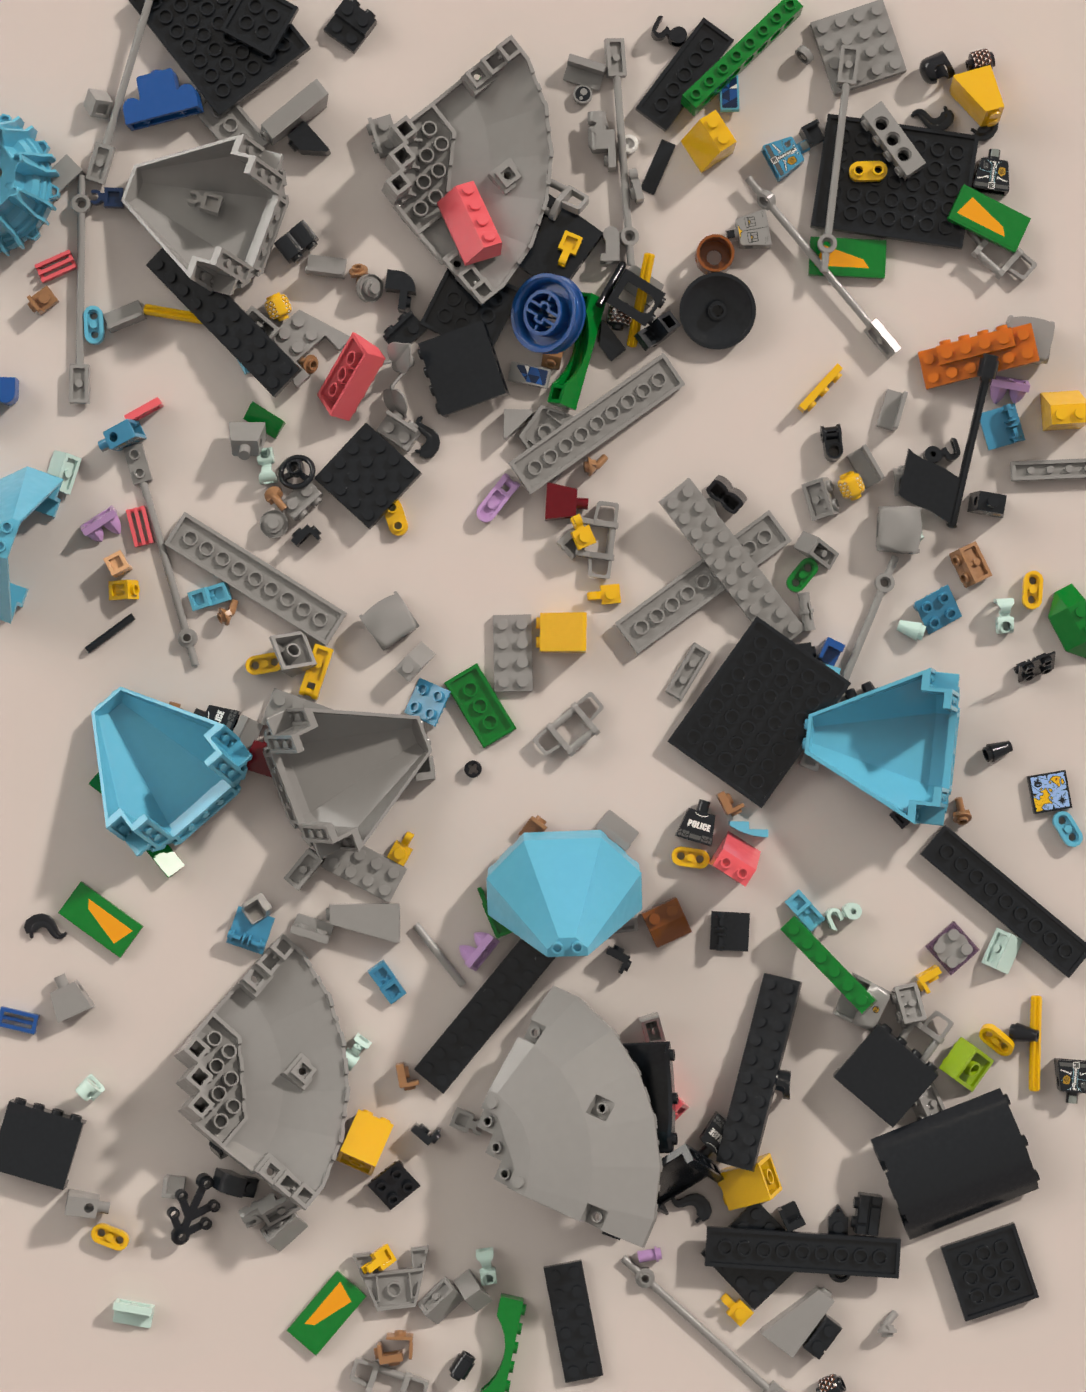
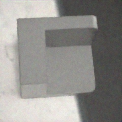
(98, 103)
(567, 544)
(427, 770)
(257, 908)
(171, 1184)

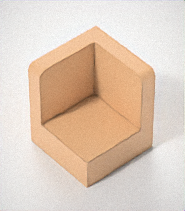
(117, 564)

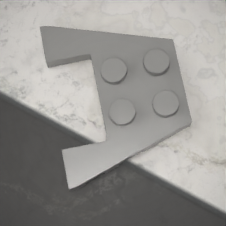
(301, 335)
(540, 425)
(394, 1287)

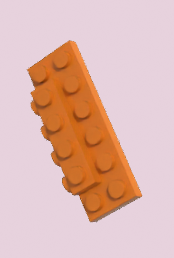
(960, 359)

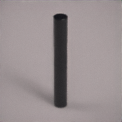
(610, 285)
(109, 633)

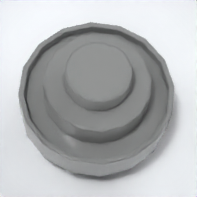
(369, 288)
(274, 524)

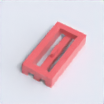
(53, 259)
(145, 410)
(129, 515)

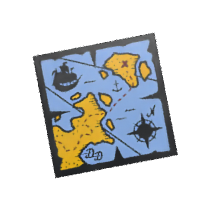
(1049, 792)

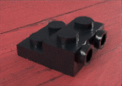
(351, 25)

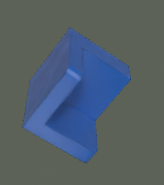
(830, 651)

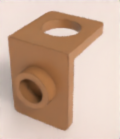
(402, 1335)

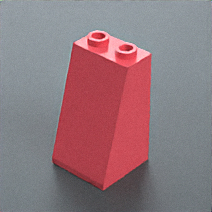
(736, 859)

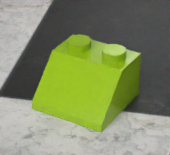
(966, 1064)

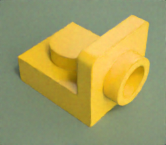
(123, 590)
(930, 975)

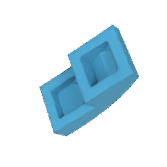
(387, 981)

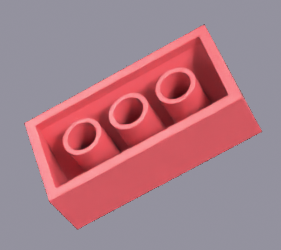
(470, 224)
(350, 377)

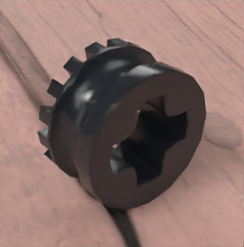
(479, 768)

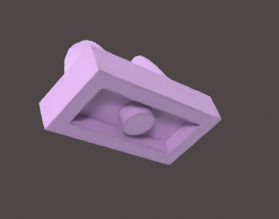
(1016, 387)
(107, 518)
(476, 956)

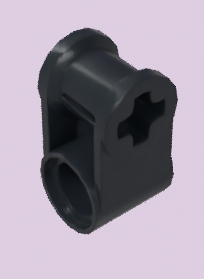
(831, 438)

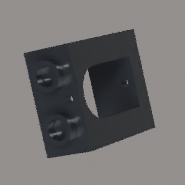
(655, 293)

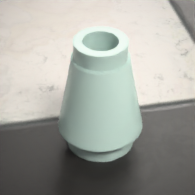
(912, 629)

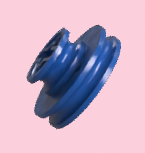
(544, 303)

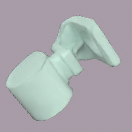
(266, 460)
(1004, 622)
(849, 910)
(353, 1053)
(88, 1089)
(487, 1272)

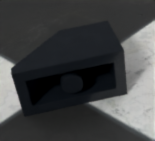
(307, 141)

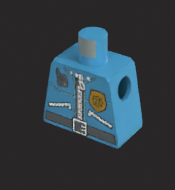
(784, 156)
(122, 435)

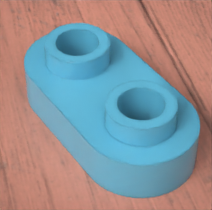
(92, 326)
(1068, 827)

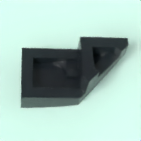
(609, 342)

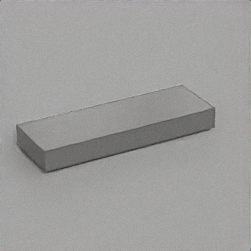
(687, 671)

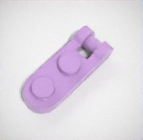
(496, 499)

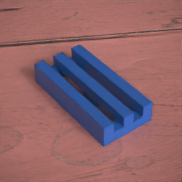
(34, 1023)

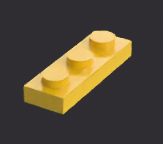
(821, 389)

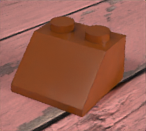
(666, 922)

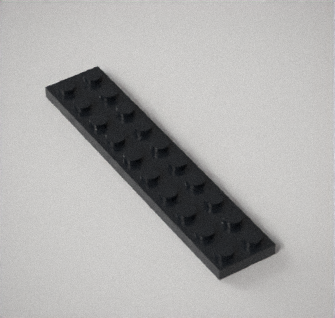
(229, 325)
(1005, 901)
(482, 1015)
(759, 1072)
(802, 1252)

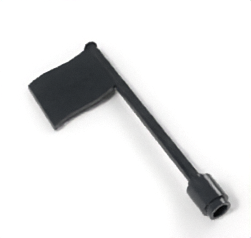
(933, 485)

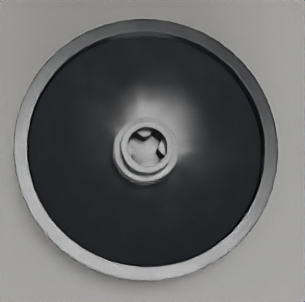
(717, 310)

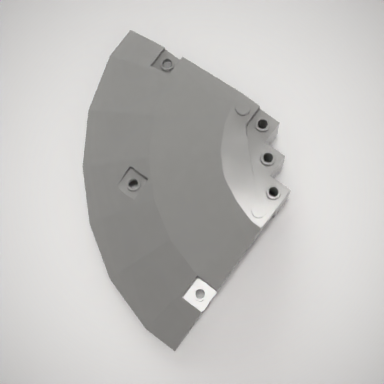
(477, 136)
(249, 1081)
(551, 1124)

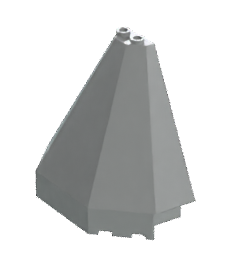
(213, 249)
(342, 770)

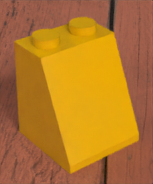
(978, 95)
(709, 141)
(1063, 410)
(562, 632)
(365, 1141)
(748, 1188)

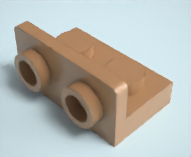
(970, 564)

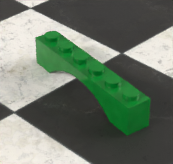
(567, 388)
(828, 965)
(508, 1313)

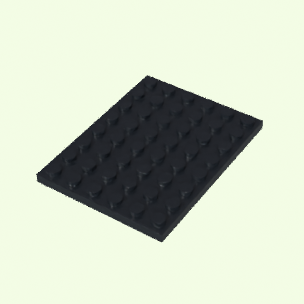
(213, 61)
(896, 207)
(755, 711)

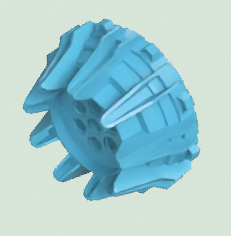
(24, 184)

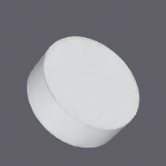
(631, 144)

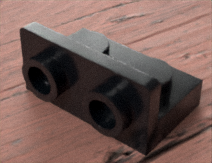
(405, 330)

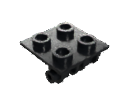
(1041, 664)
(729, 931)
(393, 1185)

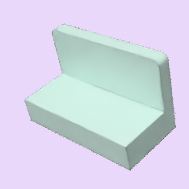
(65, 467)
(1002, 950)
(133, 1313)

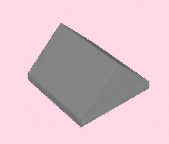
(293, 652)

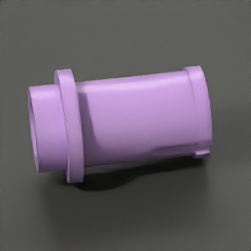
(650, 1255)

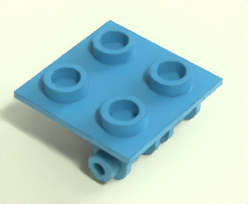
(1001, 426)
(937, 609)
(427, 701)
(247, 935)

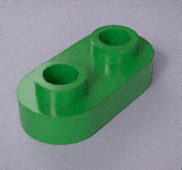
(801, 575)

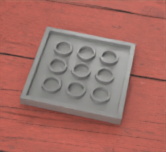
(863, 27)

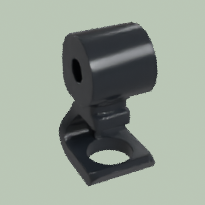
(676, 36)
(935, 455)

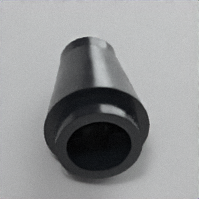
(996, 750)
(1023, 1033)

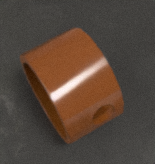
(714, 243)

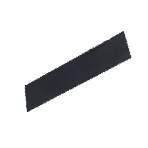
(658, 166)

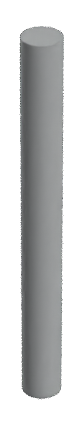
(439, 955)

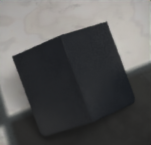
(812, 133)
(791, 1216)

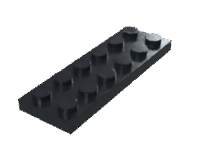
(691, 62)
(573, 1321)

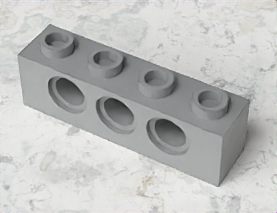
(880, 114)

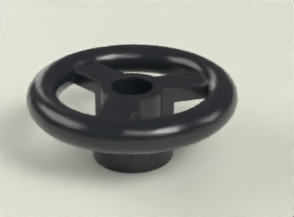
(291, 464)

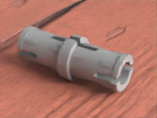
(806, 611)

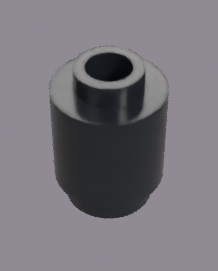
(462, 1365)

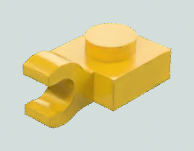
(569, 246)
(582, 535)
(608, 594)
(400, 851)
(381, 1259)
(737, 1310)

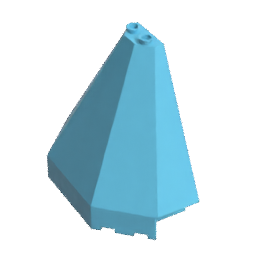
(19, 497)
(894, 743)
(162, 769)
(564, 890)

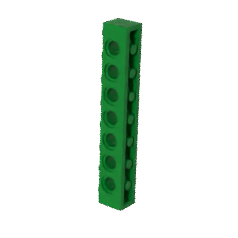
(741, 55)

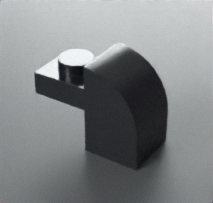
(400, 283)
(658, 331)
(234, 1184)

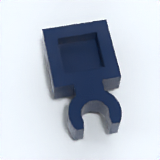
(110, 197)

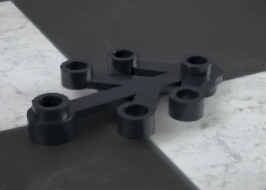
(192, 1212)

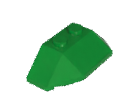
(1069, 619)

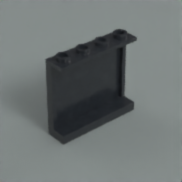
(545, 254)
(462, 368)
(886, 1074)
(39, 1142)
(681, 1171)

